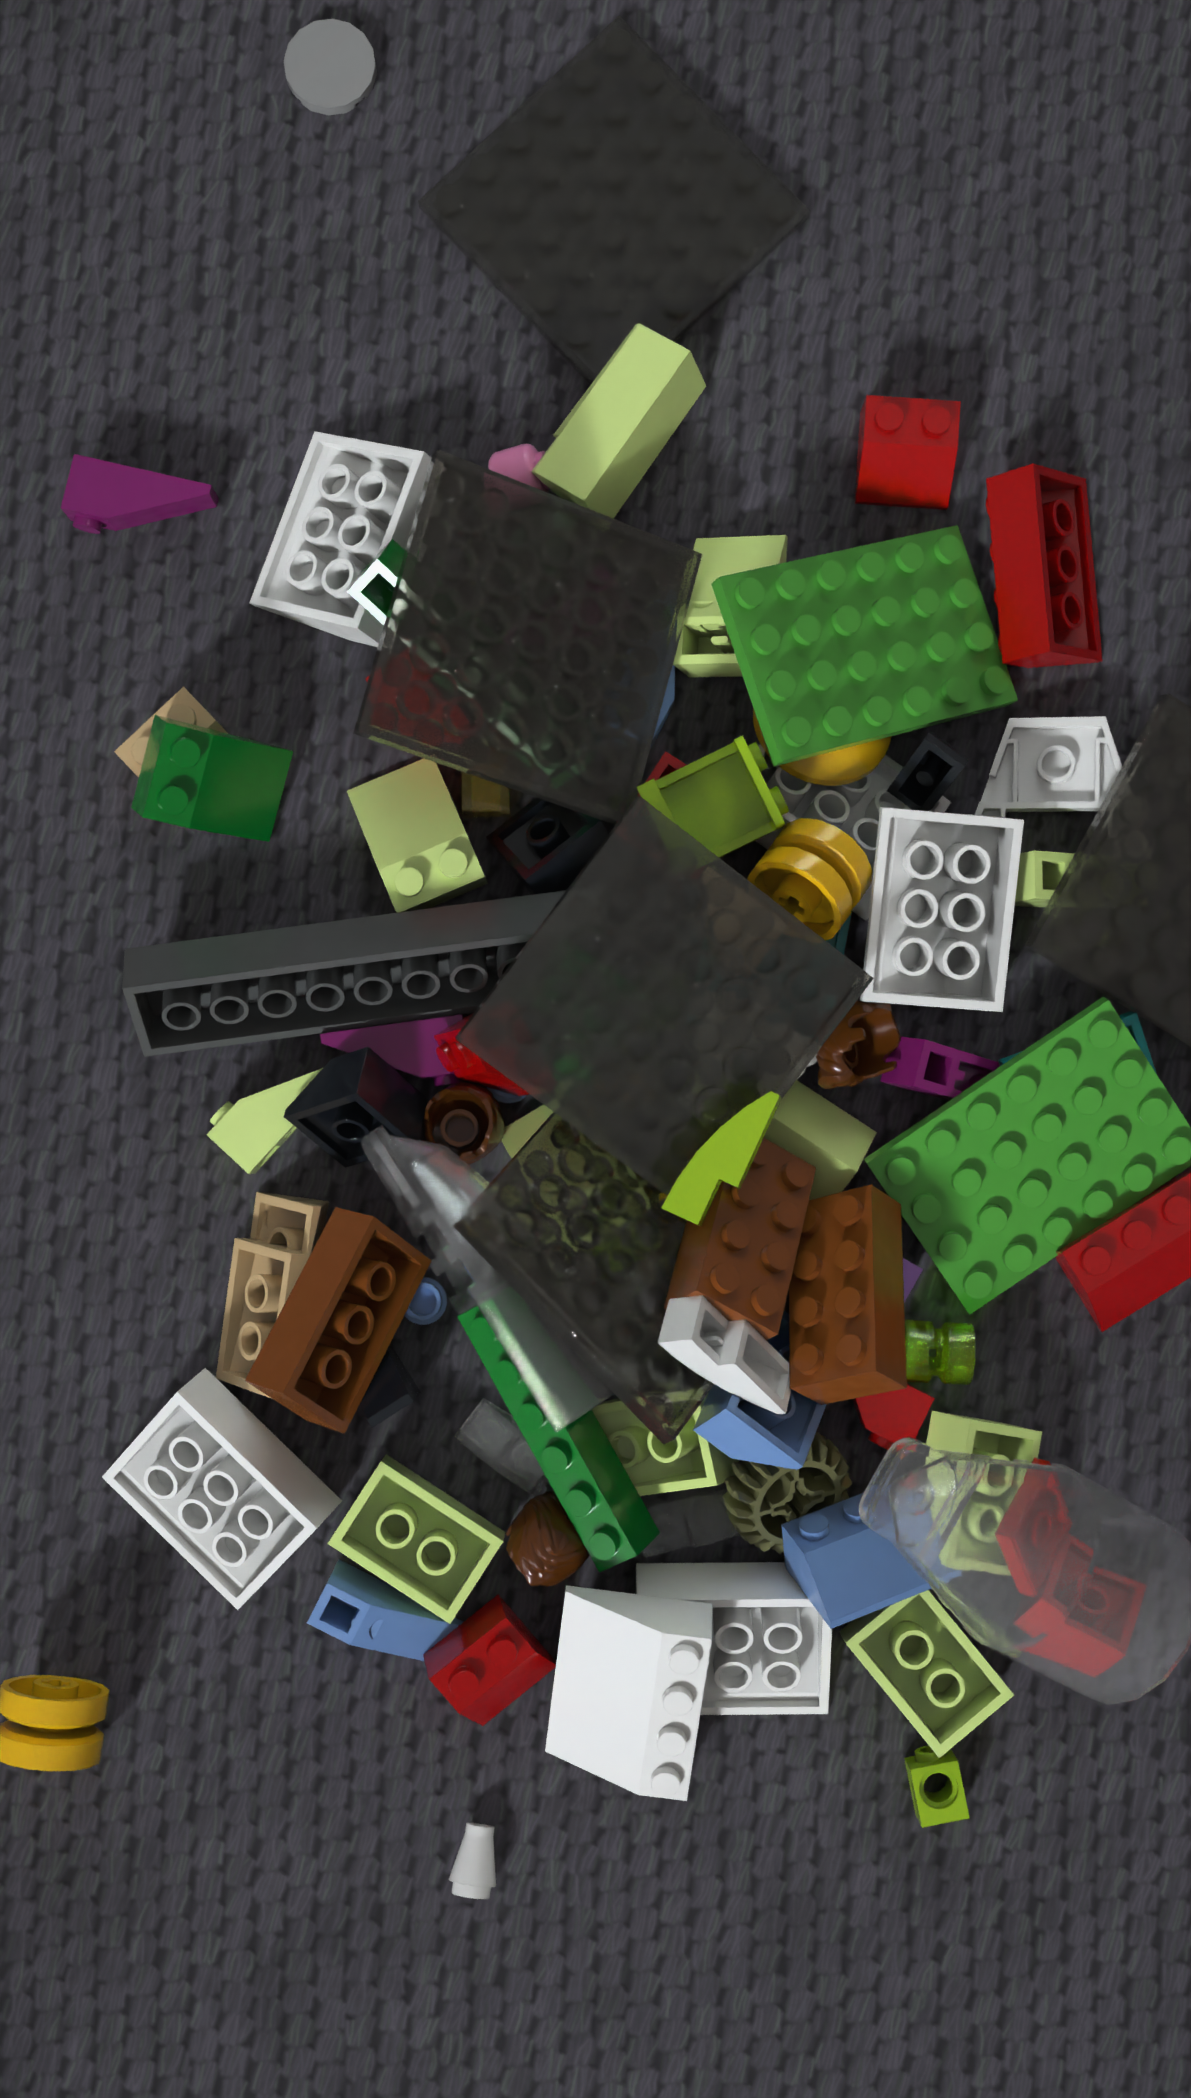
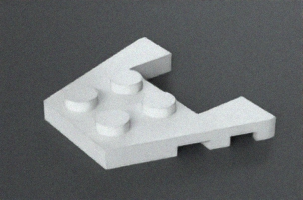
(1051, 766)

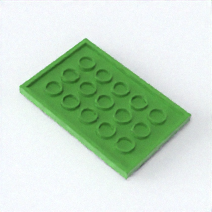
(863, 643)
(1035, 1155)

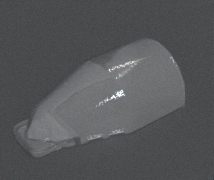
(431, 1194)
(1040, 1565)

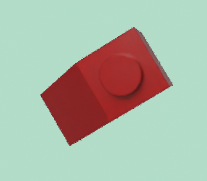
(893, 1414)

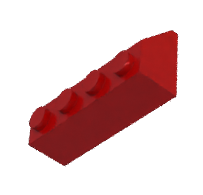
(1043, 568)
(1133, 1254)

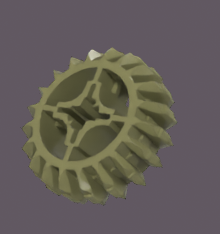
(768, 1495)

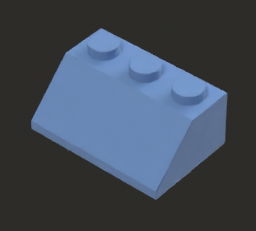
(757, 1434)
(845, 1564)

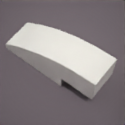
(726, 1352)

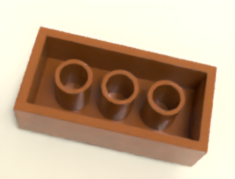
(748, 1242)
(848, 1298)
(339, 1319)

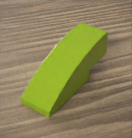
(722, 1158)

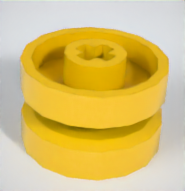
(814, 874)
(52, 1722)

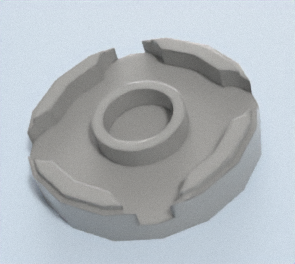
(330, 66)

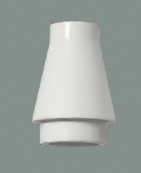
(475, 1863)

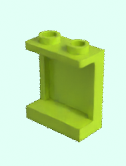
(720, 798)

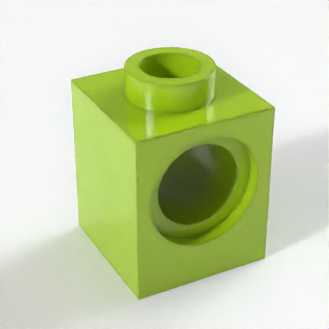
(940, 1806)

